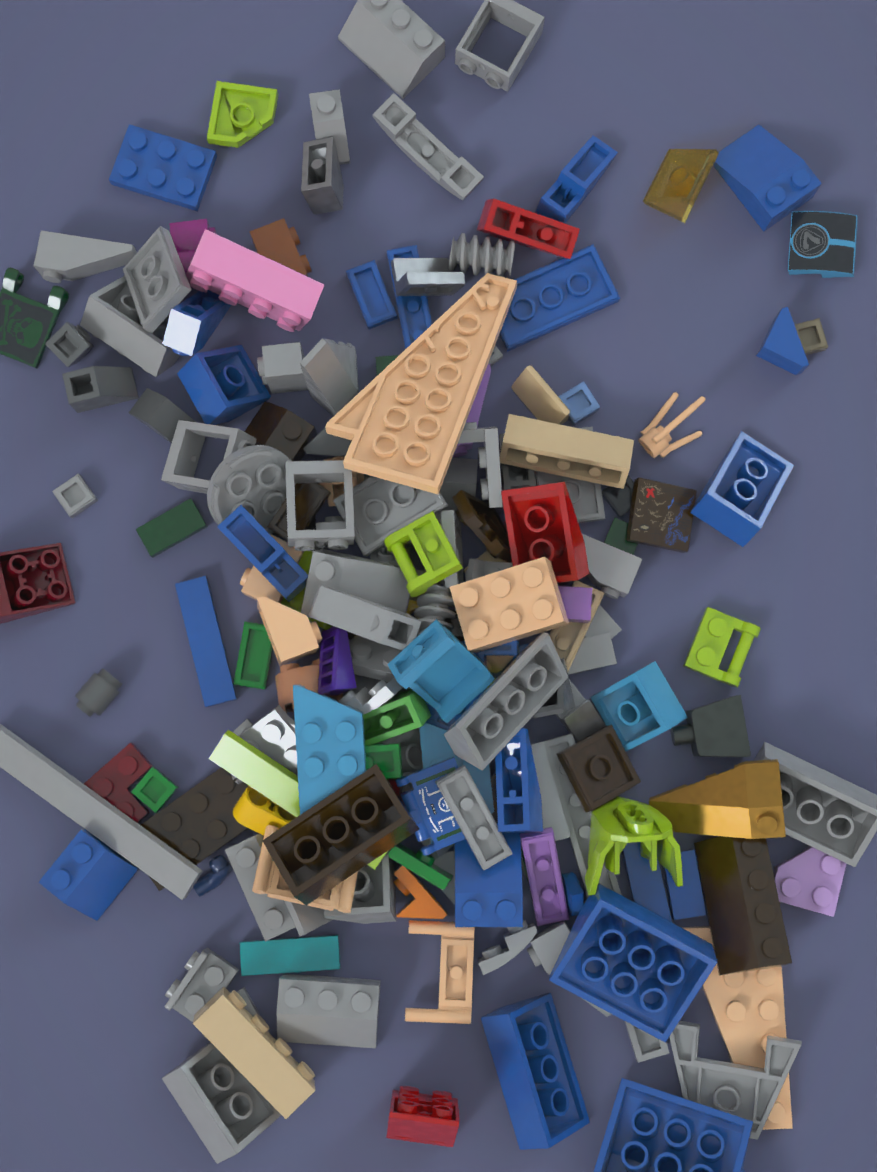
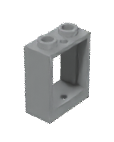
(511, 15)
(186, 451)
(319, 472)

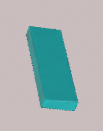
(290, 955)

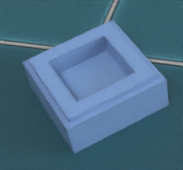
(579, 402)

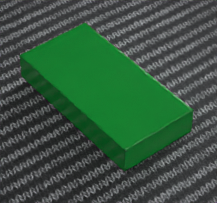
(253, 657)

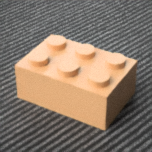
(509, 605)

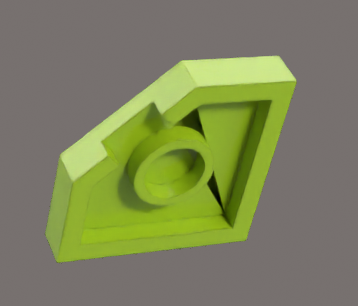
(240, 113)

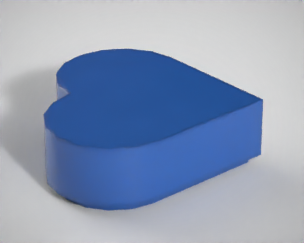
(573, 893)

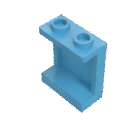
(441, 671)

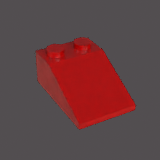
(545, 525)

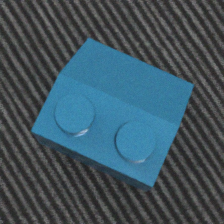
(639, 706)

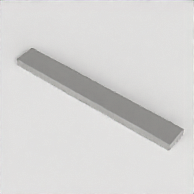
(97, 815)

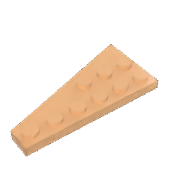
(747, 1011)

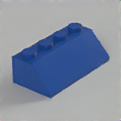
(535, 1072)

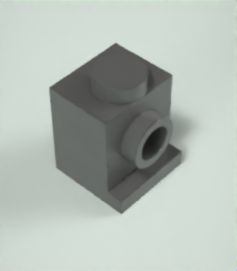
(70, 344)

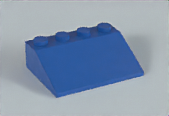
(633, 963)
(670, 1134)

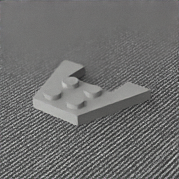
(731, 1086)

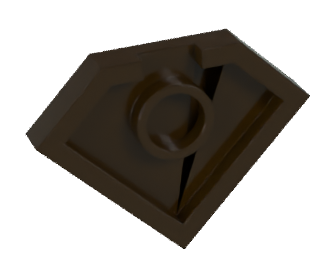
(484, 523)

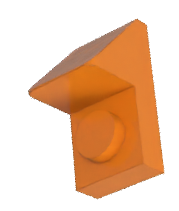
(423, 904)

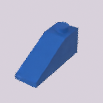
(194, 322)
(518, 787)

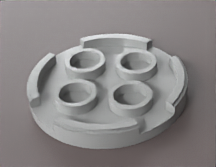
(251, 479)

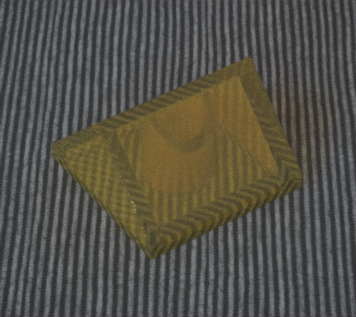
(680, 181)

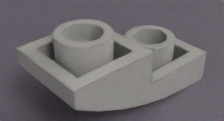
(370, 700)
(516, 940)

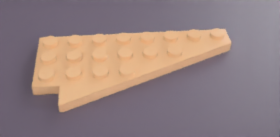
(417, 407)

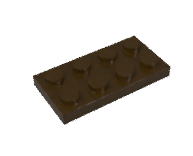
(200, 818)

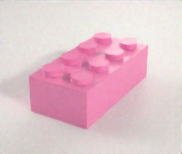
(253, 282)

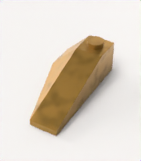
(728, 804)

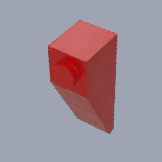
(527, 228)

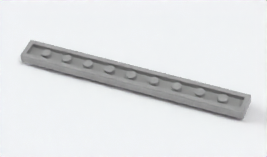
(579, 822)

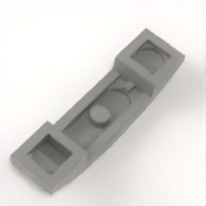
(425, 149)

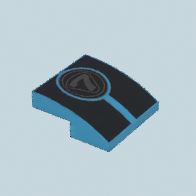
(822, 243)

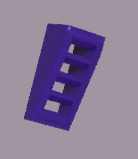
(336, 664)

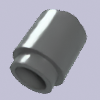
(98, 693)

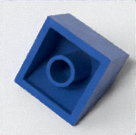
(223, 384)
(88, 875)

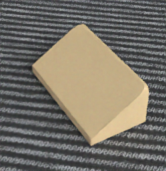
(540, 397)

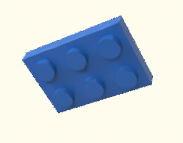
(163, 167)

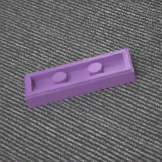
(544, 876)

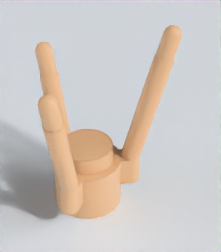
(656, 440)

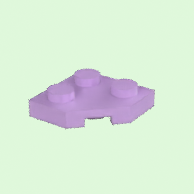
(810, 881)

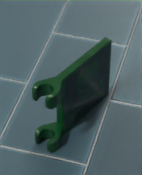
(25, 322)

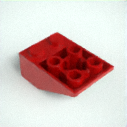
(423, 1117)

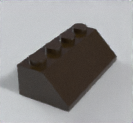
(340, 835)
(742, 904)

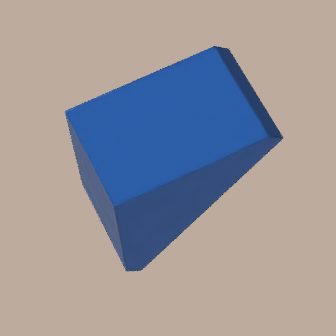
(783, 345)

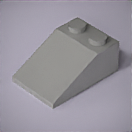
(358, 577)

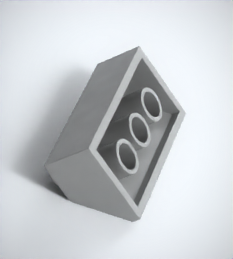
(507, 703)
(824, 807)

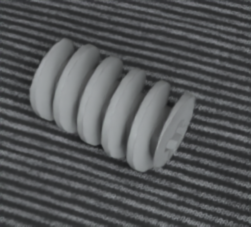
(481, 255)
(433, 606)

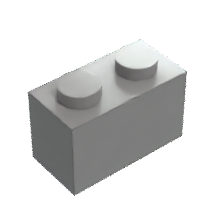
(282, 368)

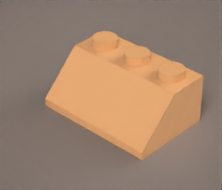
(288, 631)

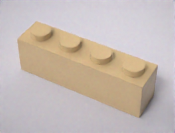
(566, 451)
(255, 1051)

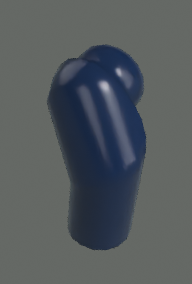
(213, 879)

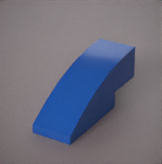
(576, 180)
(264, 553)

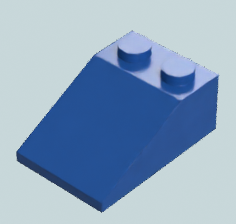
(766, 176)
(742, 489)
(489, 895)

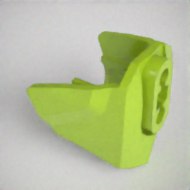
(626, 822)

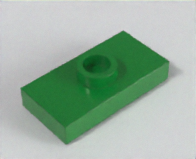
(420, 865)

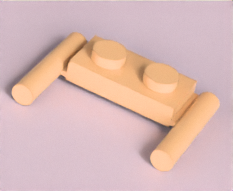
(271, 882)
(455, 973)

